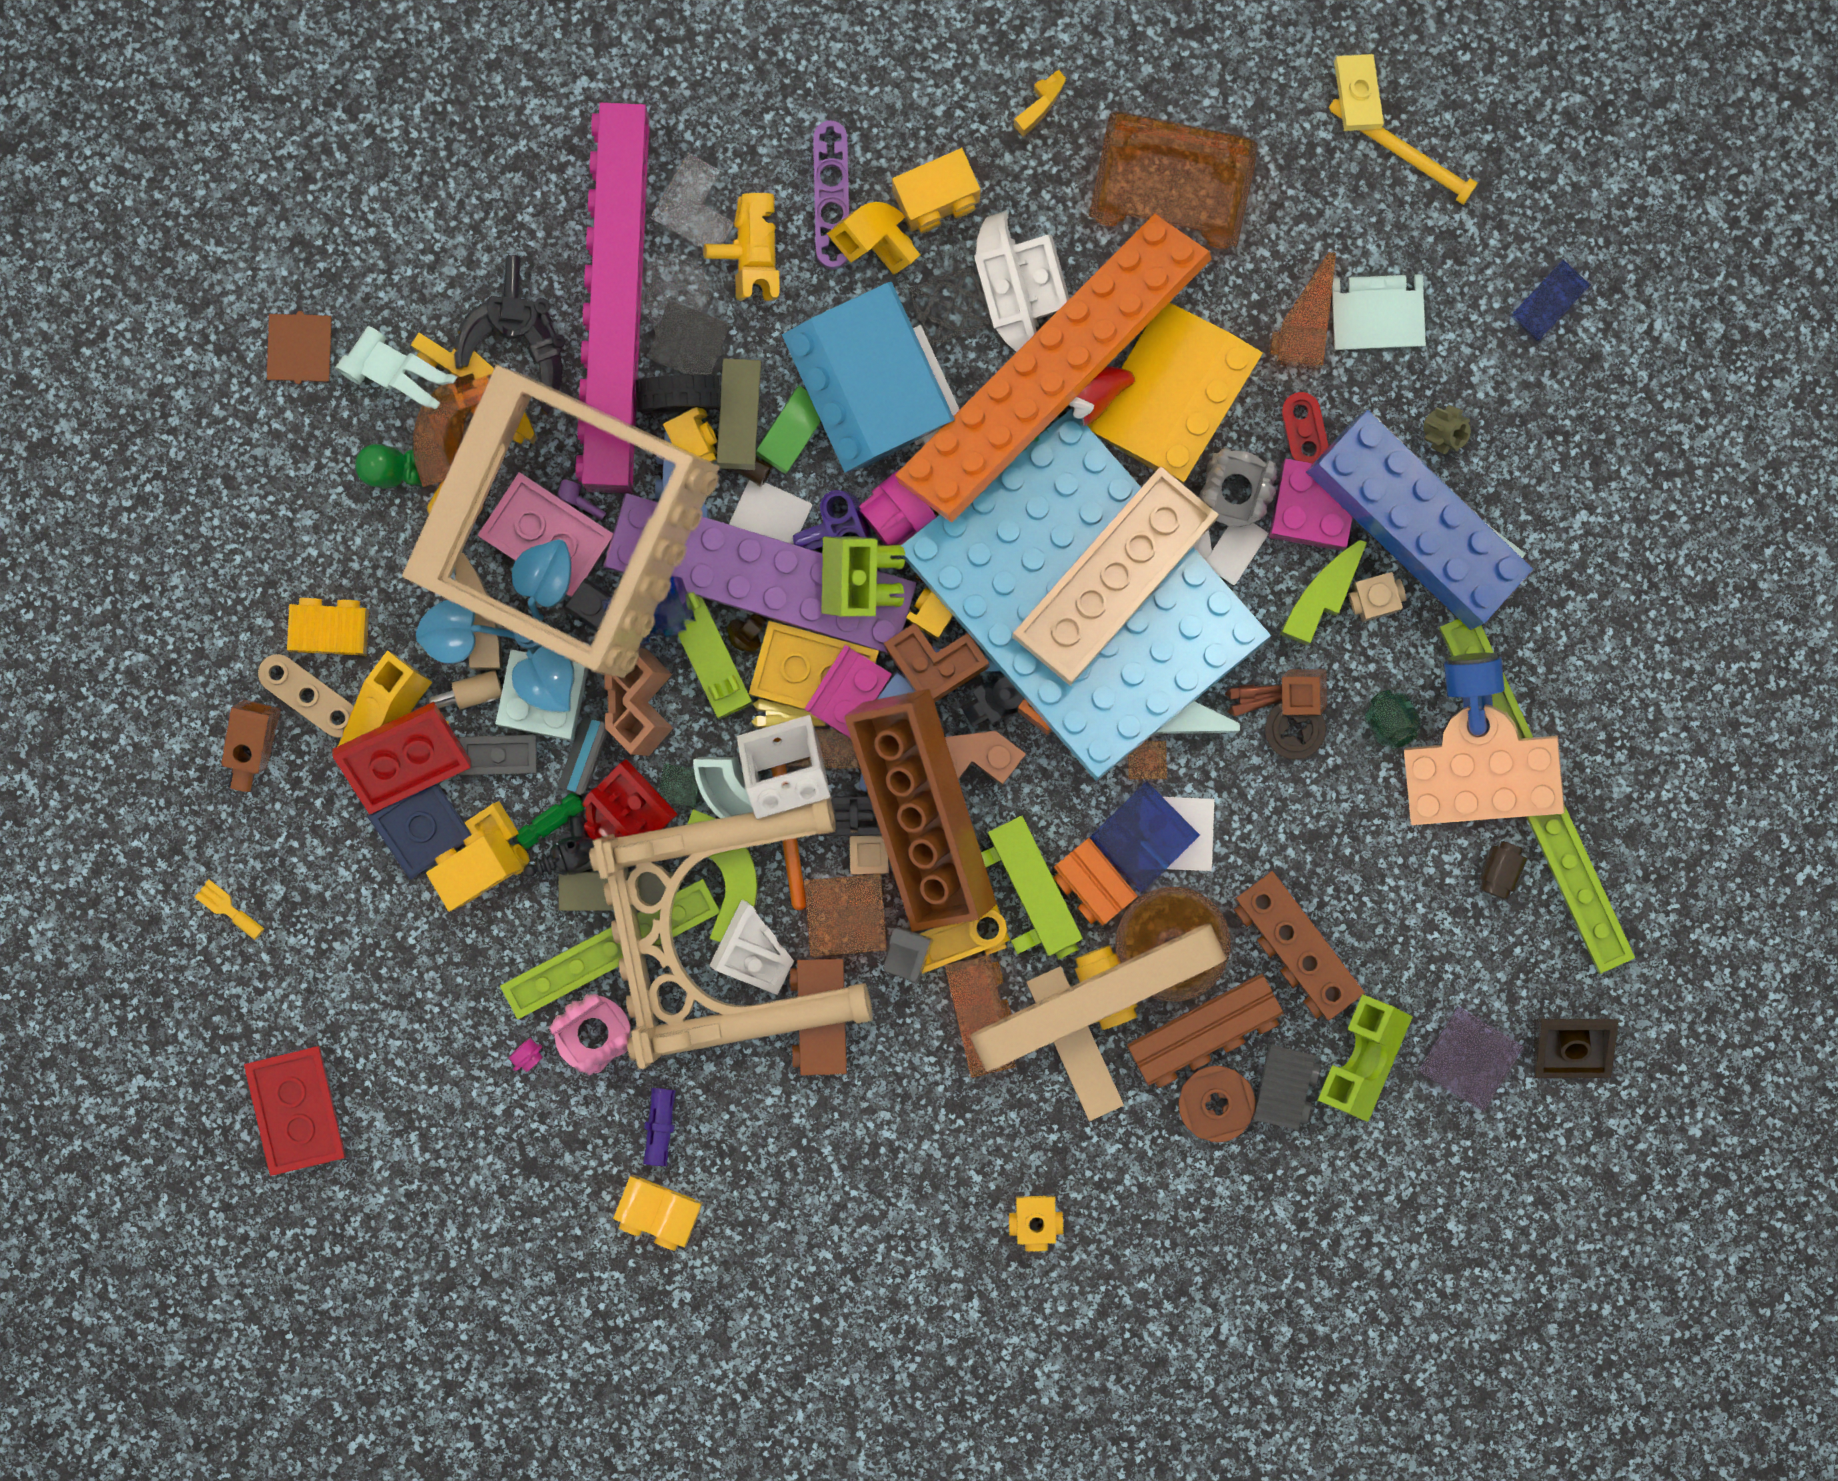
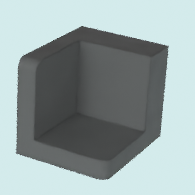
(907, 954)

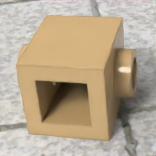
(1377, 597)

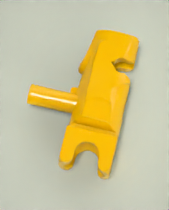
(752, 247)

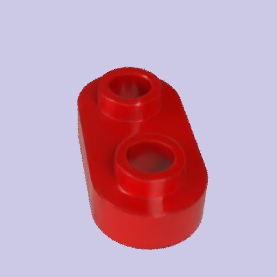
(1304, 430)

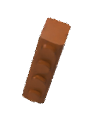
(1204, 1030)

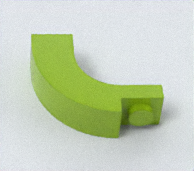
(739, 879)

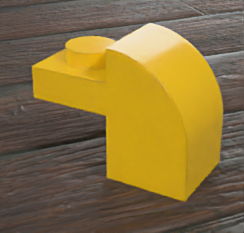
(875, 228)

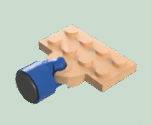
(1482, 761)

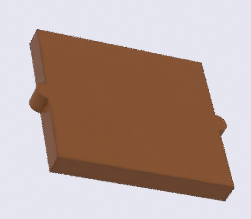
(299, 347)

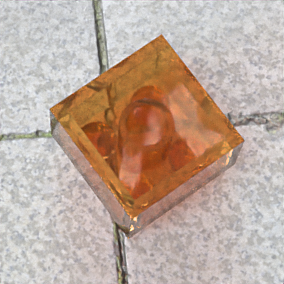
(845, 915)

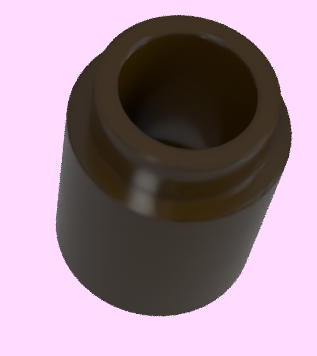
(1502, 870)

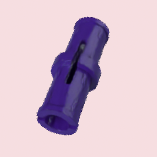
(659, 1127)

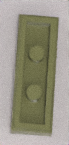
(739, 414)
(586, 891)

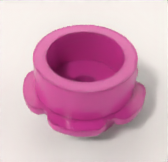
(526, 1055)

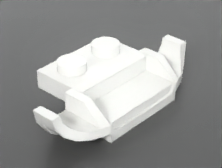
(1018, 280)

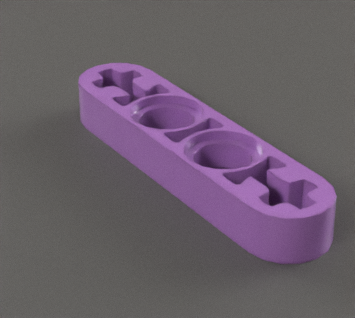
(829, 195)

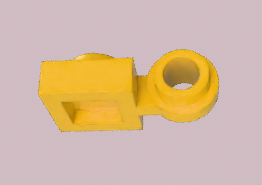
(495, 818)

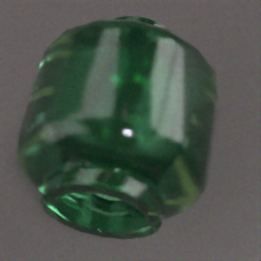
(1393, 719)

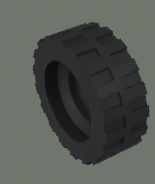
(677, 393)

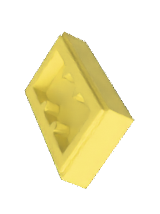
(1358, 92)

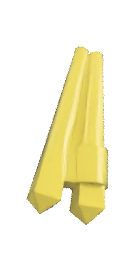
(779, 713)

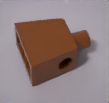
(255, 727)

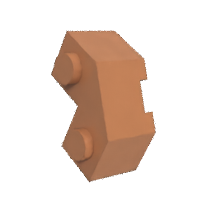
(629, 714)
(987, 752)

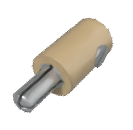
(471, 691)

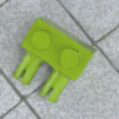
(851, 576)

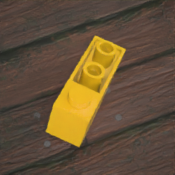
(385, 695)

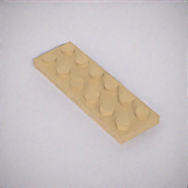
(1115, 576)

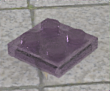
(1470, 1058)

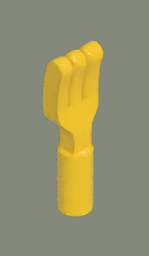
(221, 903)

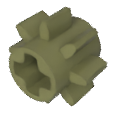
(1447, 429)

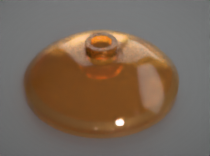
(1170, 914)

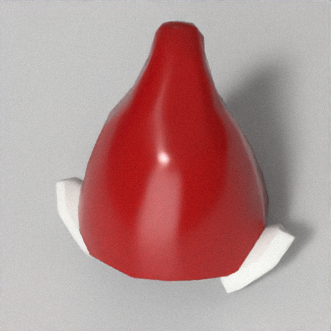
(1100, 393)

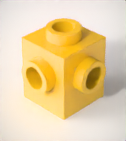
(1031, 1207)

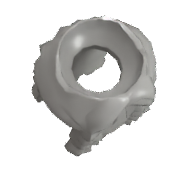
(1250, 466)

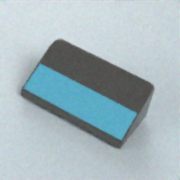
(583, 756)

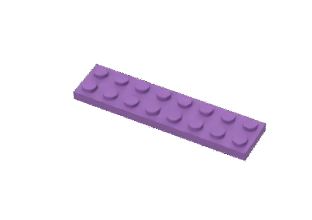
(759, 576)

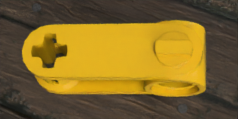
(962, 940)

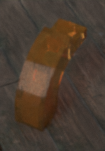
(440, 430)

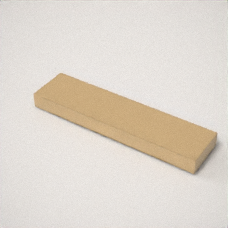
(1080, 1054)

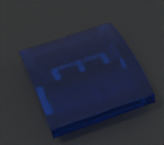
(1144, 836)

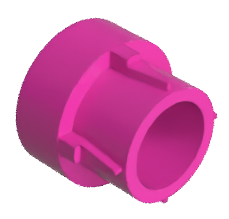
(895, 512)

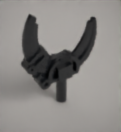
(512, 319)

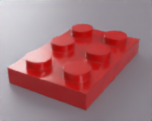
(401, 758)
(294, 1110)

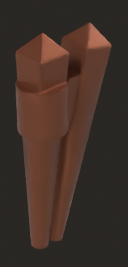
(1253, 697)

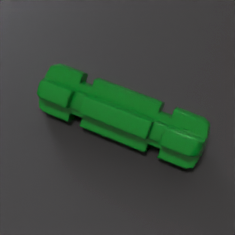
(550, 820)

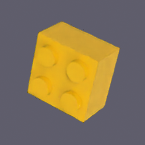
(936, 191)

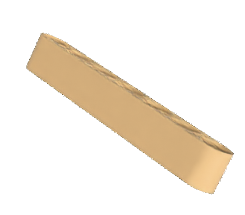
(1098, 997)

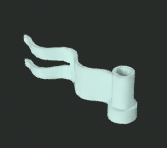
(387, 368)

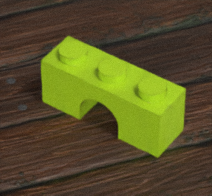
(1378, 1037)

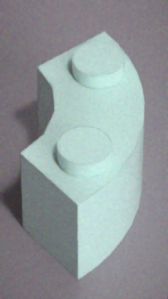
(722, 785)

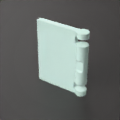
(1378, 313)

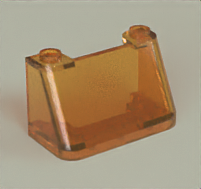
(1178, 173)

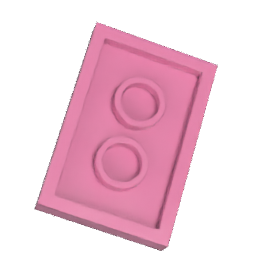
(535, 516)

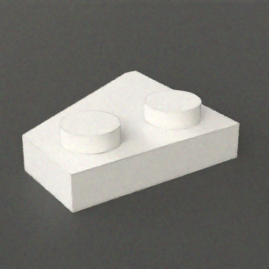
(752, 952)

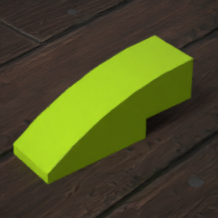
(1323, 594)

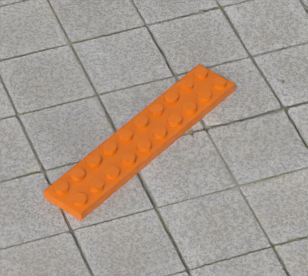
(1053, 367)

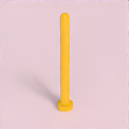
(1417, 159)

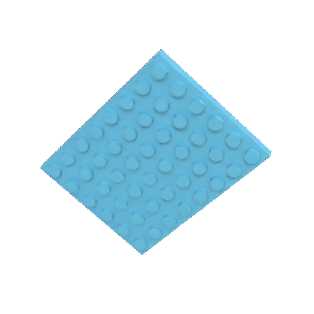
(1018, 545)

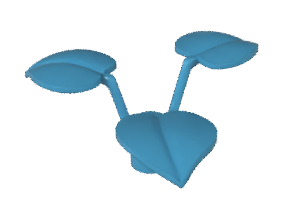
(544, 677)

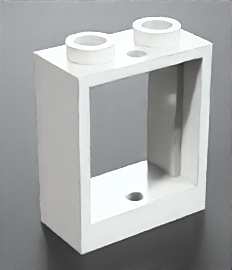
(761, 752)

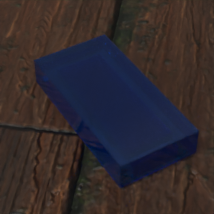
(1550, 300)

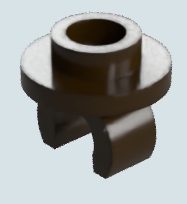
(745, 634)

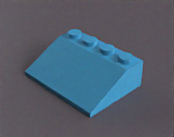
(868, 377)

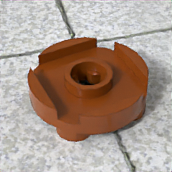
(1235, 1115)

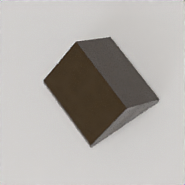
(1574, 1048)

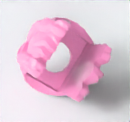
(566, 1028)

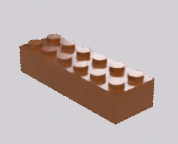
(920, 810)

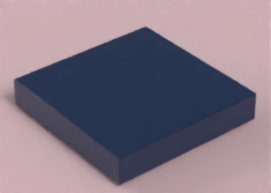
(420, 829)

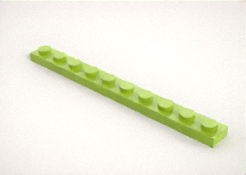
(1557, 836)

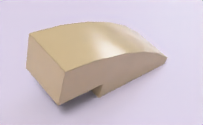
(488, 647)

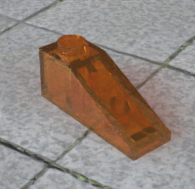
(1304, 329)

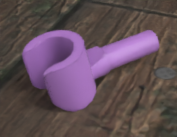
(569, 493)

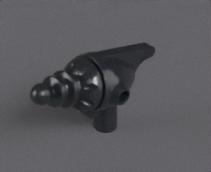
(570, 854)

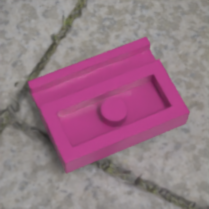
(846, 686)

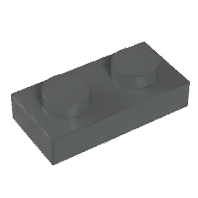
(500, 754)

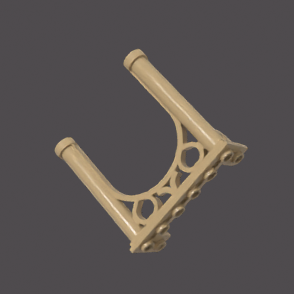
(735, 1022)

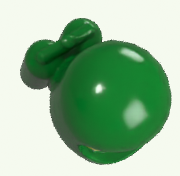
(386, 467)

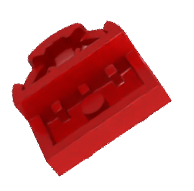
(625, 805)

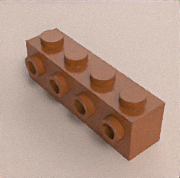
(1299, 947)

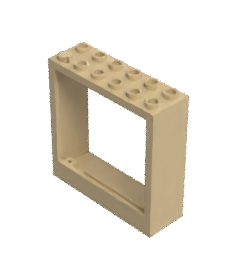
(649, 569)

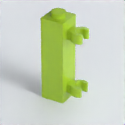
(713, 662)
(1035, 889)

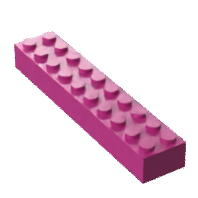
(615, 292)

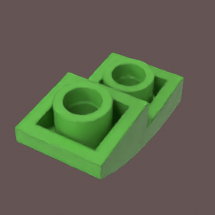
(789, 431)

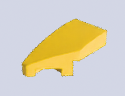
(1048, 93)

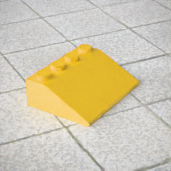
(1181, 391)

